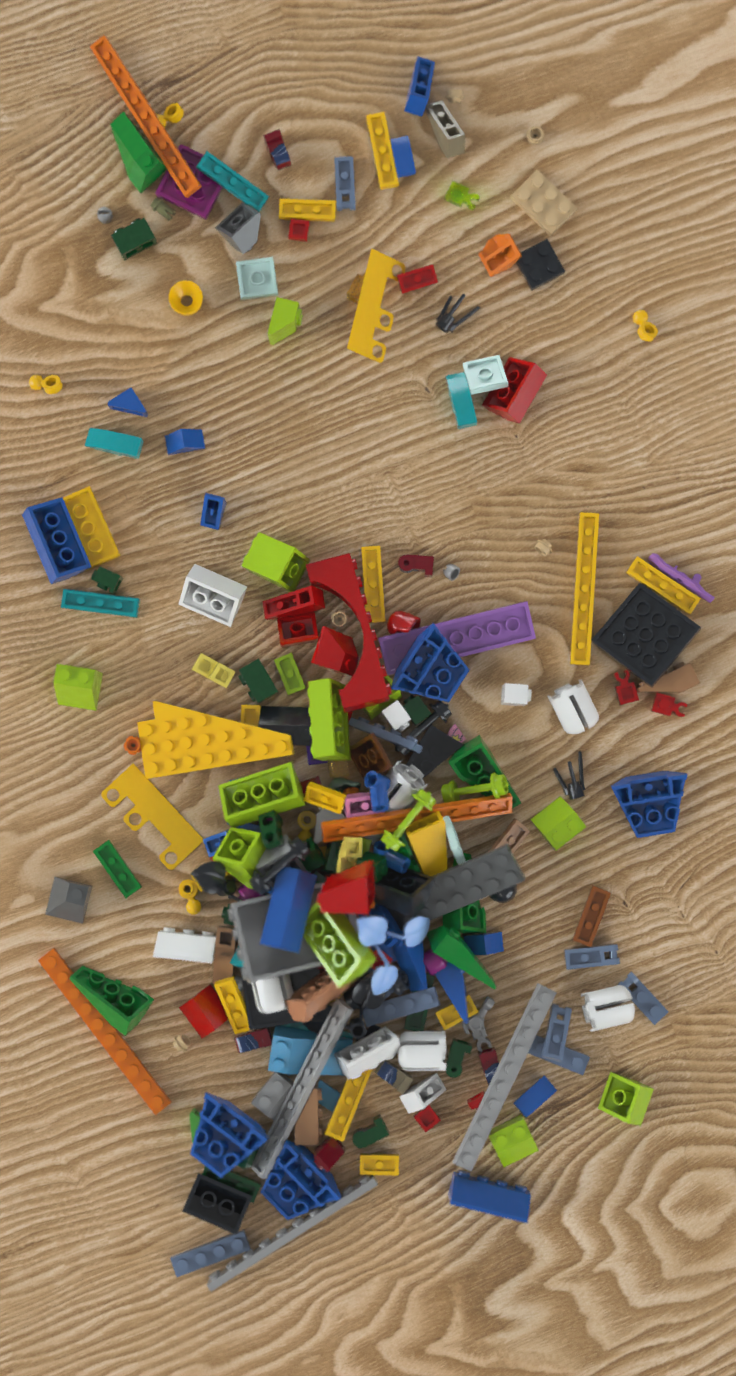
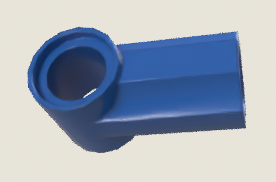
(378, 788)
(394, 859)

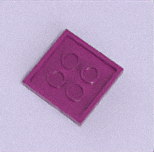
(203, 199)

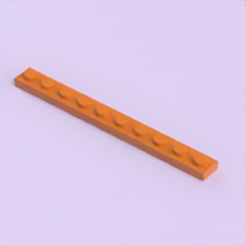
(145, 116)
(376, 823)
(106, 1034)

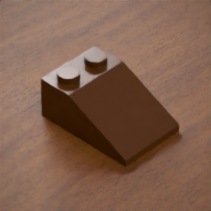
(369, 756)

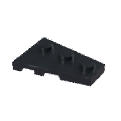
(435, 750)

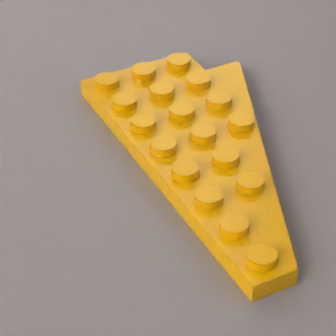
(195, 741)

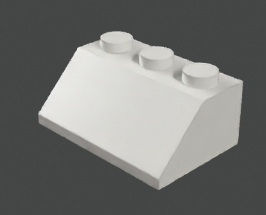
(212, 595)
(185, 945)
(368, 1052)

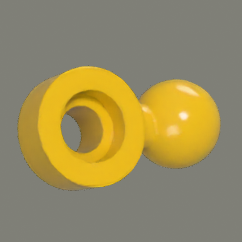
(172, 113)
(647, 330)
(51, 384)
(305, 833)
(193, 906)

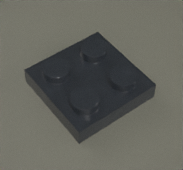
(540, 264)

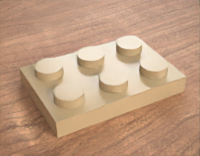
(543, 203)

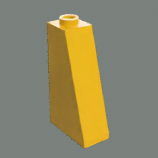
(429, 843)

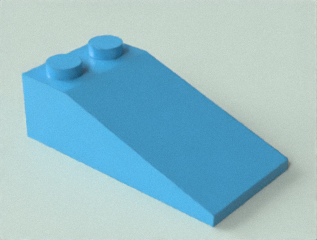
(293, 1045)

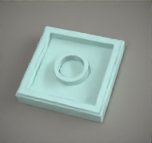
(257, 278)
(485, 374)
(454, 840)

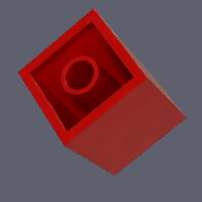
(349, 890)

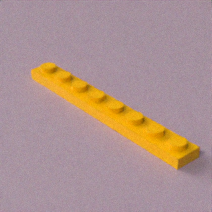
(584, 589)

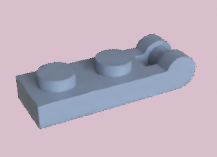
(344, 182)
(591, 956)
(644, 999)
(556, 1033)

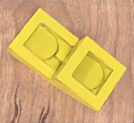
(213, 670)
(349, 851)

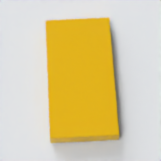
(91, 527)

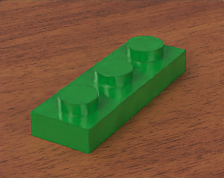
(117, 869)

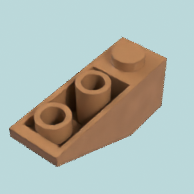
(676, 681)
(224, 950)
(307, 1125)

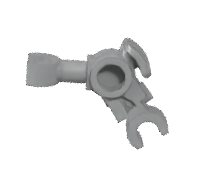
(476, 1024)

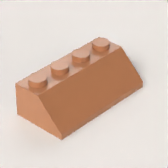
(314, 996)

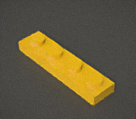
(382, 150)
(373, 582)
(663, 585)
(346, 1106)

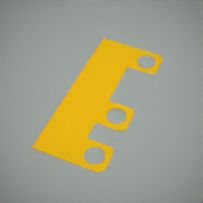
(368, 308)
(158, 810)

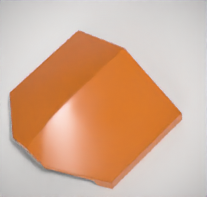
(499, 254)

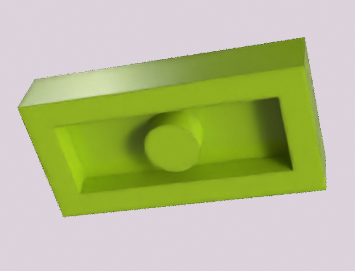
(289, 674)

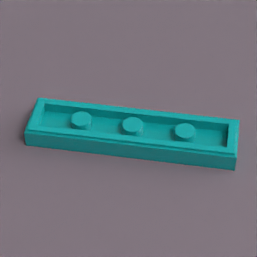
(232, 181)
(100, 603)

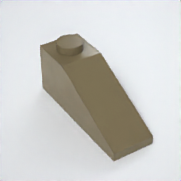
(446, 129)

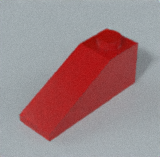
(294, 603)

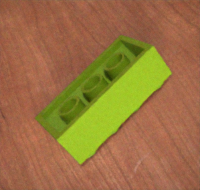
(328, 721)
(260, 793)
(337, 945)

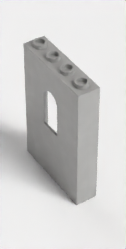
(263, 961)

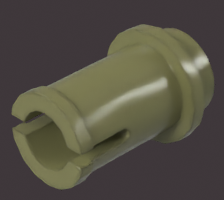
(161, 207)

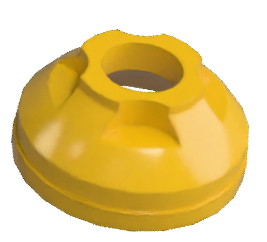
(181, 290)

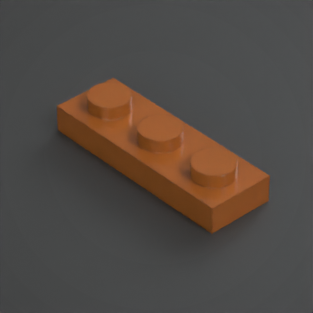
(591, 916)

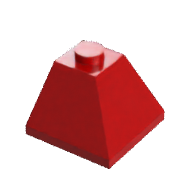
(335, 652)

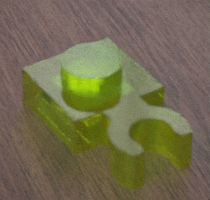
(458, 194)

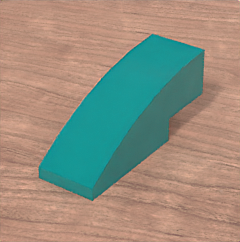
(461, 400)
(114, 442)

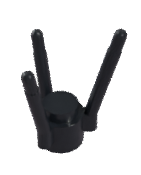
(445, 321)
(574, 789)

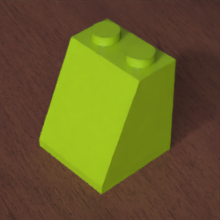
(275, 562)
(77, 686)
(240, 853)

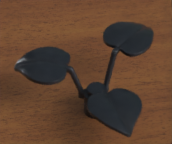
(212, 881)
(362, 995)

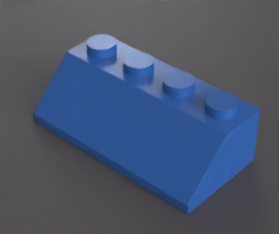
(56, 540)
(489, 1196)

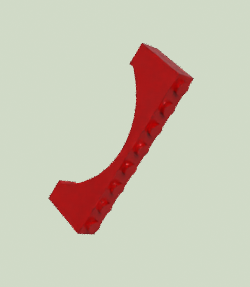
(368, 683)

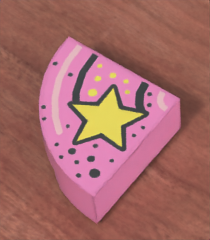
(455, 733)

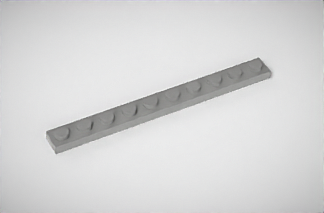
(504, 1077)
(302, 1088)
(285, 1235)

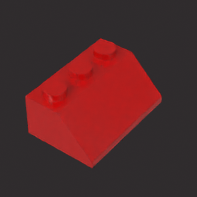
(523, 385)

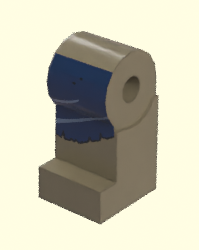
(394, 1076)

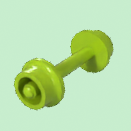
(497, 784)
(392, 840)

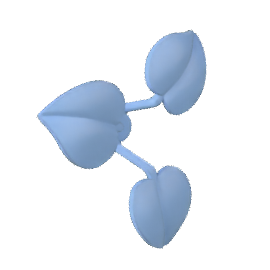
(373, 932)

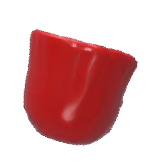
(402, 622)

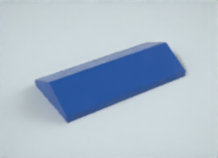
(288, 909)

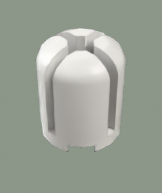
(574, 701)
(403, 783)
(271, 993)
(608, 1017)
(422, 1051)

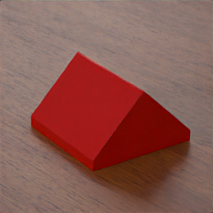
(297, 630)
(205, 1011)

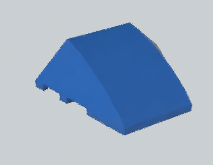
(430, 667)
(651, 801)
(225, 1135)
(298, 1183)

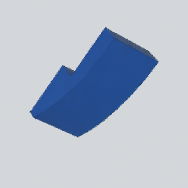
(403, 156)
(392, 926)
(535, 1096)

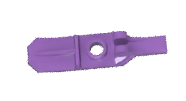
(680, 577)

